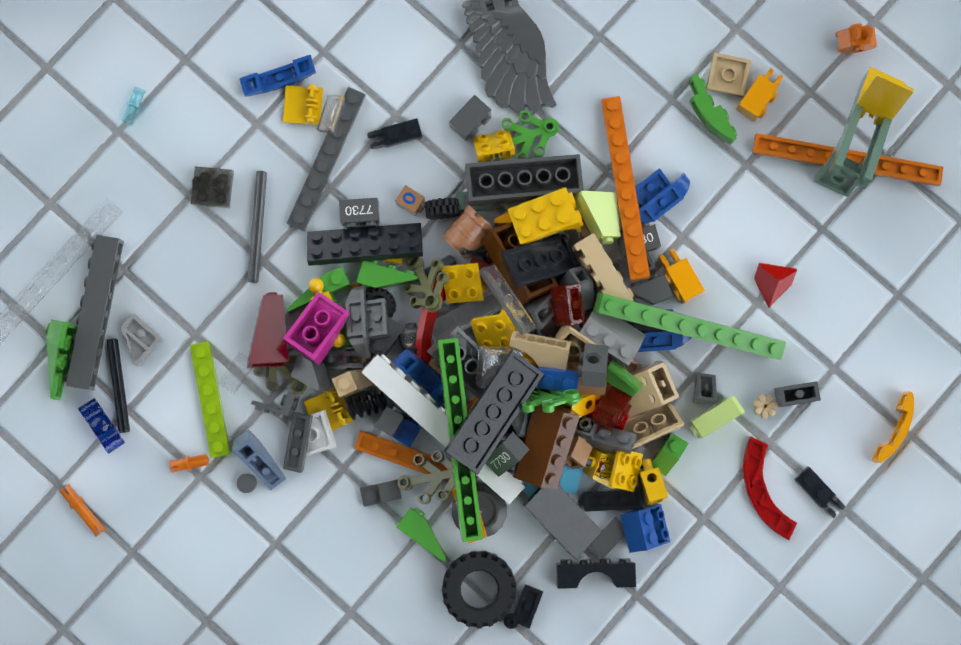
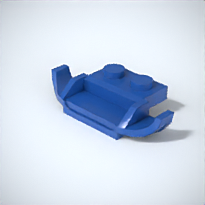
(658, 195)
(662, 340)

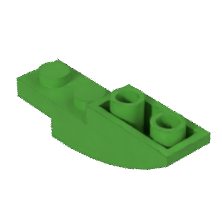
(712, 117)

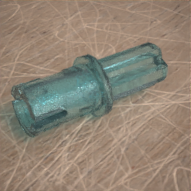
(133, 106)

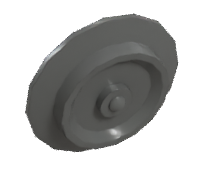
(491, 506)

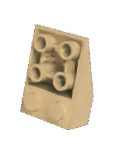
(656, 388)

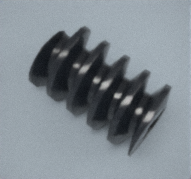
(366, 404)

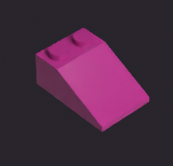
(317, 328)

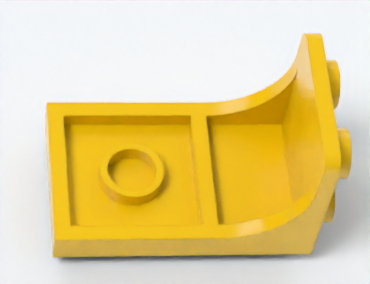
(545, 216)

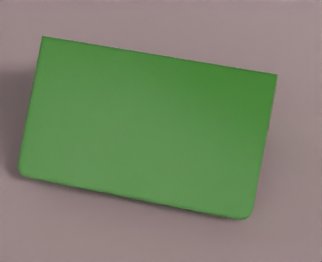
(622, 379)

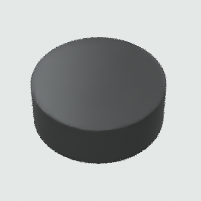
(246, 483)

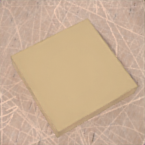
(728, 75)

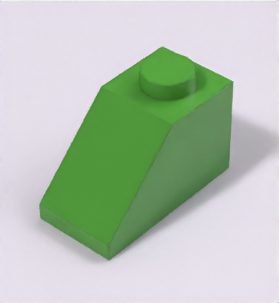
(669, 453)

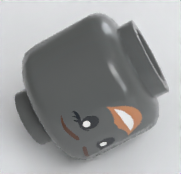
(408, 336)

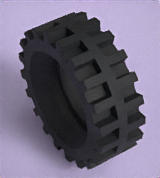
(498, 570)

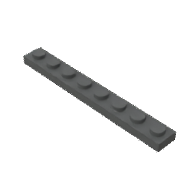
(325, 161)

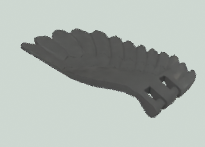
(509, 54)

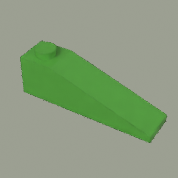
(59, 347)

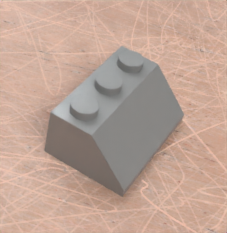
(613, 332)

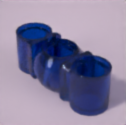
(101, 425)

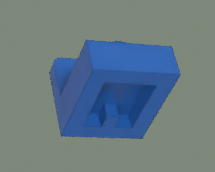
(407, 432)

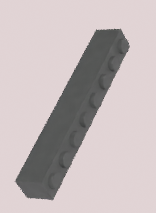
(94, 313)

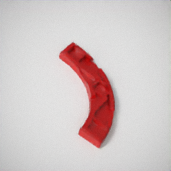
(425, 330)
(758, 493)

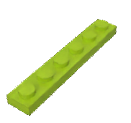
(210, 399)

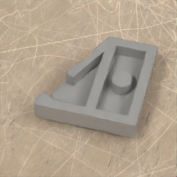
(140, 338)

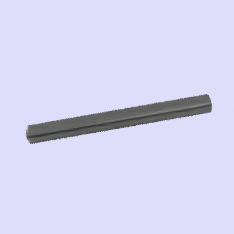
(257, 227)

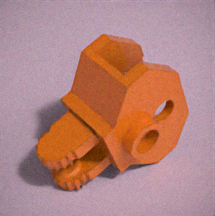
(856, 39)

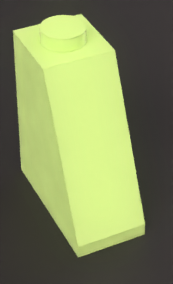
(600, 214)
(716, 417)

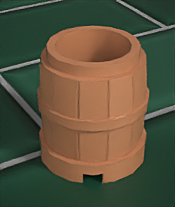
(467, 231)

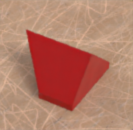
(773, 281)

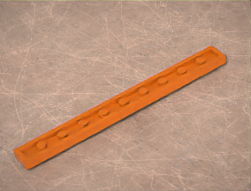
(818, 155)
(625, 189)

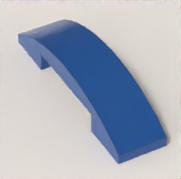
(278, 78)
(421, 373)

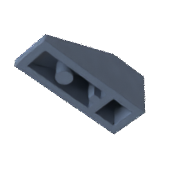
(258, 459)

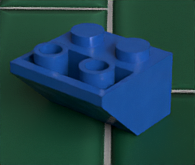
(645, 528)

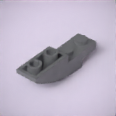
(604, 439)

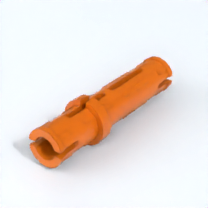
(82, 510)

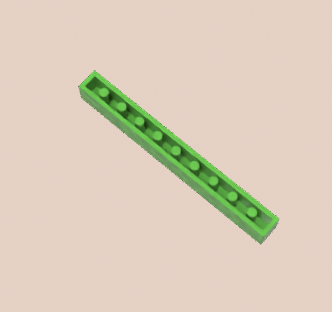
(689, 326)
(455, 414)

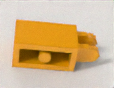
(759, 95)
(681, 277)

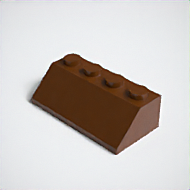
(504, 239)
(549, 444)

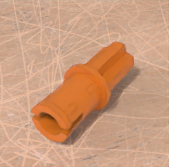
(188, 463)

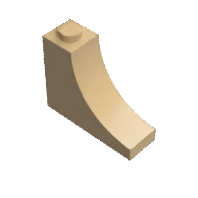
(544, 350)
(352, 383)

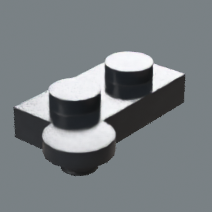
(525, 608)

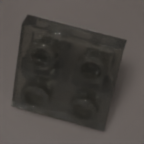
(212, 187)

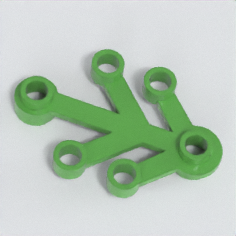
(529, 135)
(550, 399)

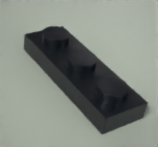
(612, 500)

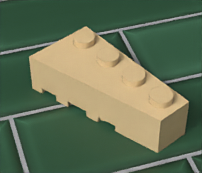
(600, 268)

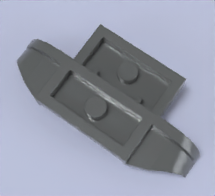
(366, 320)

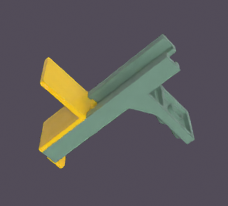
(880, 97)

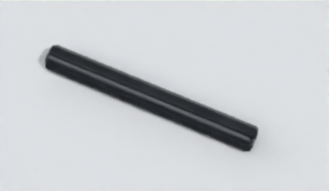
(118, 385)

